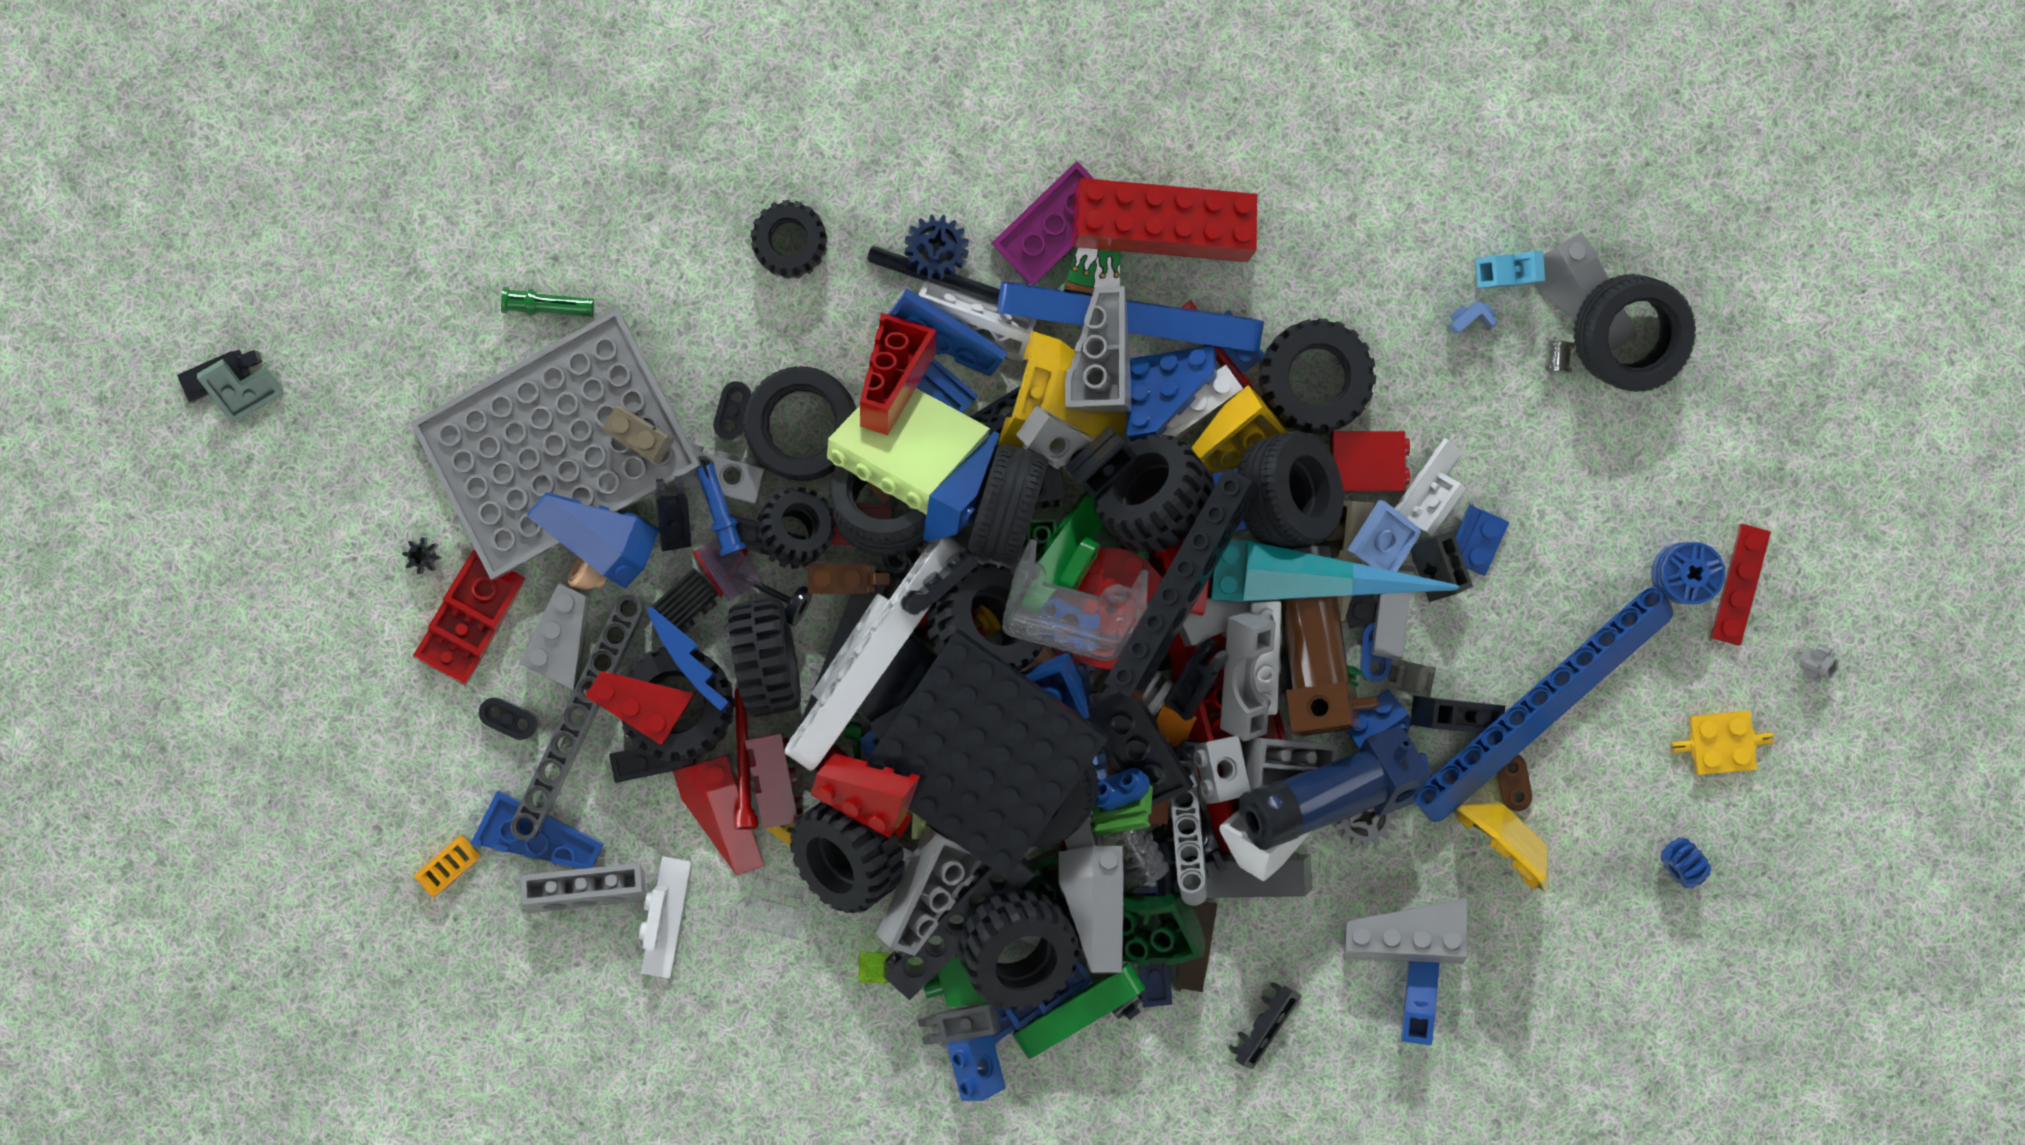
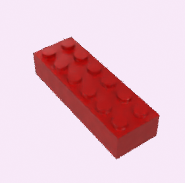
(1165, 220)

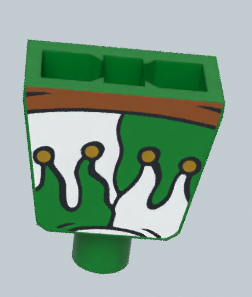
(1094, 269)

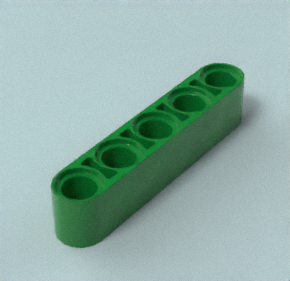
(1063, 543)
(1079, 1011)

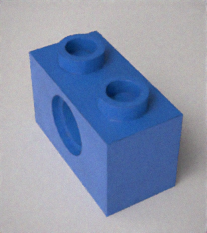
(976, 1068)

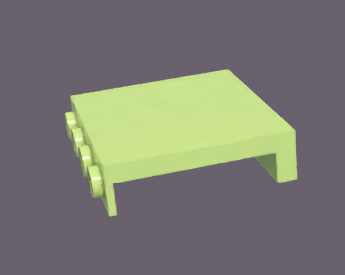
(917, 453)

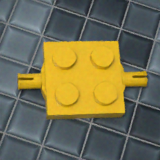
(1722, 742)

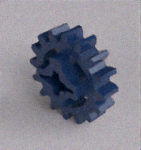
(948, 249)

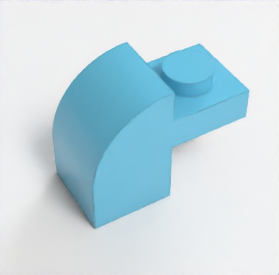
(1510, 270)

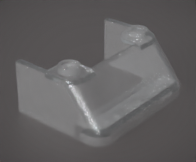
(1069, 617)

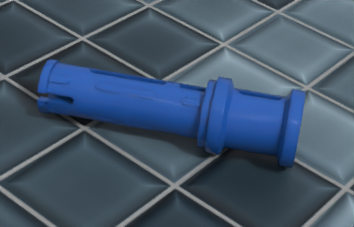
(723, 524)

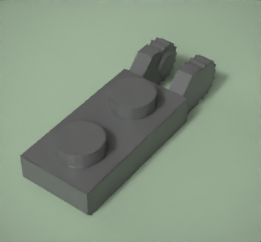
(961, 1024)

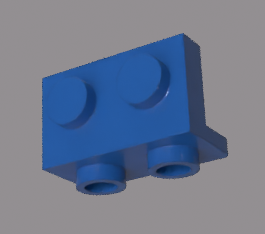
(1386, 716)

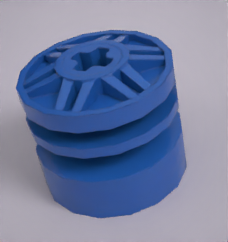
(1672, 567)

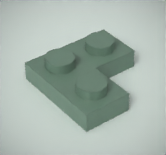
(235, 396)

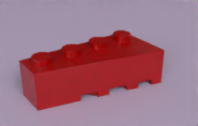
(895, 369)

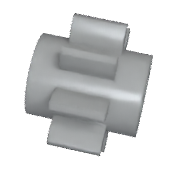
(1819, 663)

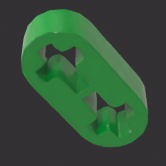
(1079, 564)

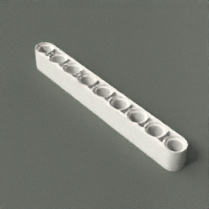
(866, 662)

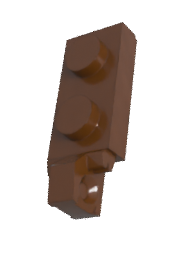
(845, 578)

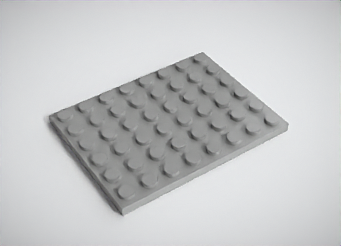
(543, 433)

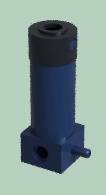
(1379, 776)

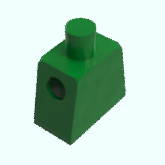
(954, 984)

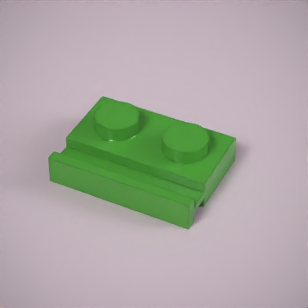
(1124, 818)

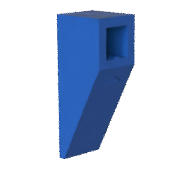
(1420, 1002)

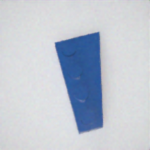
(951, 335)
(555, 842)

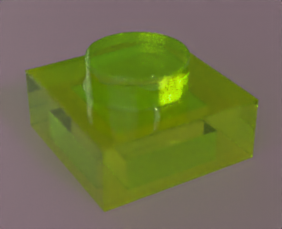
(872, 967)

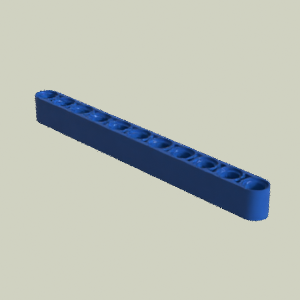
(1544, 704)

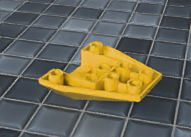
(1045, 386)
(1510, 839)

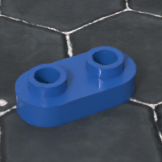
(1366, 658)
(1116, 792)

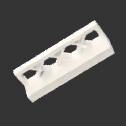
(981, 314)

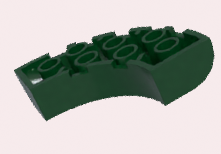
(1153, 926)

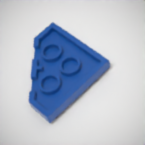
(1166, 387)

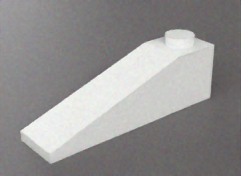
(1248, 856)

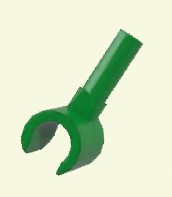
(854, 732)

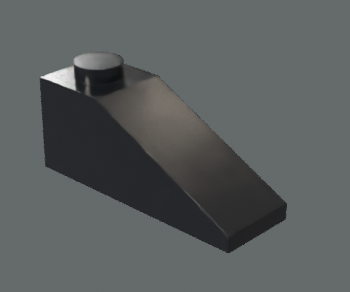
(1453, 714)

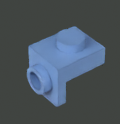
(1463, 317)

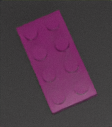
(1043, 230)

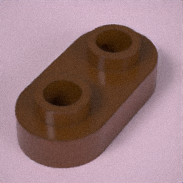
(1513, 782)

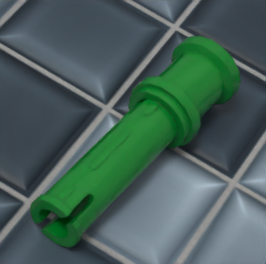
(532, 302)

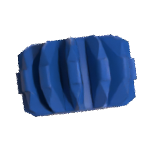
(1685, 863)

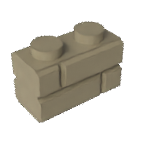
(638, 434)

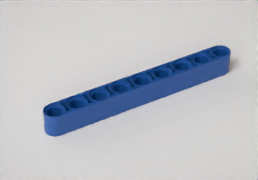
(1142, 317)

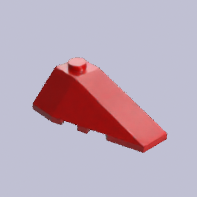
(713, 799)

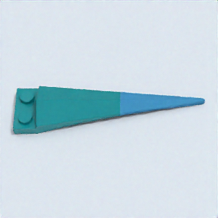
(1268, 573)

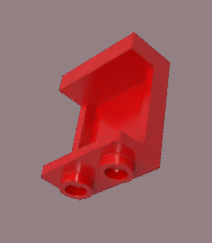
(1371, 459)

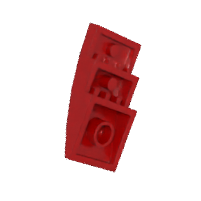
(467, 620)

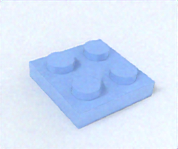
(1385, 538)

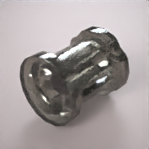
(1559, 356)

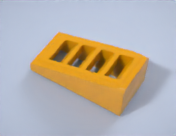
(422, 877)

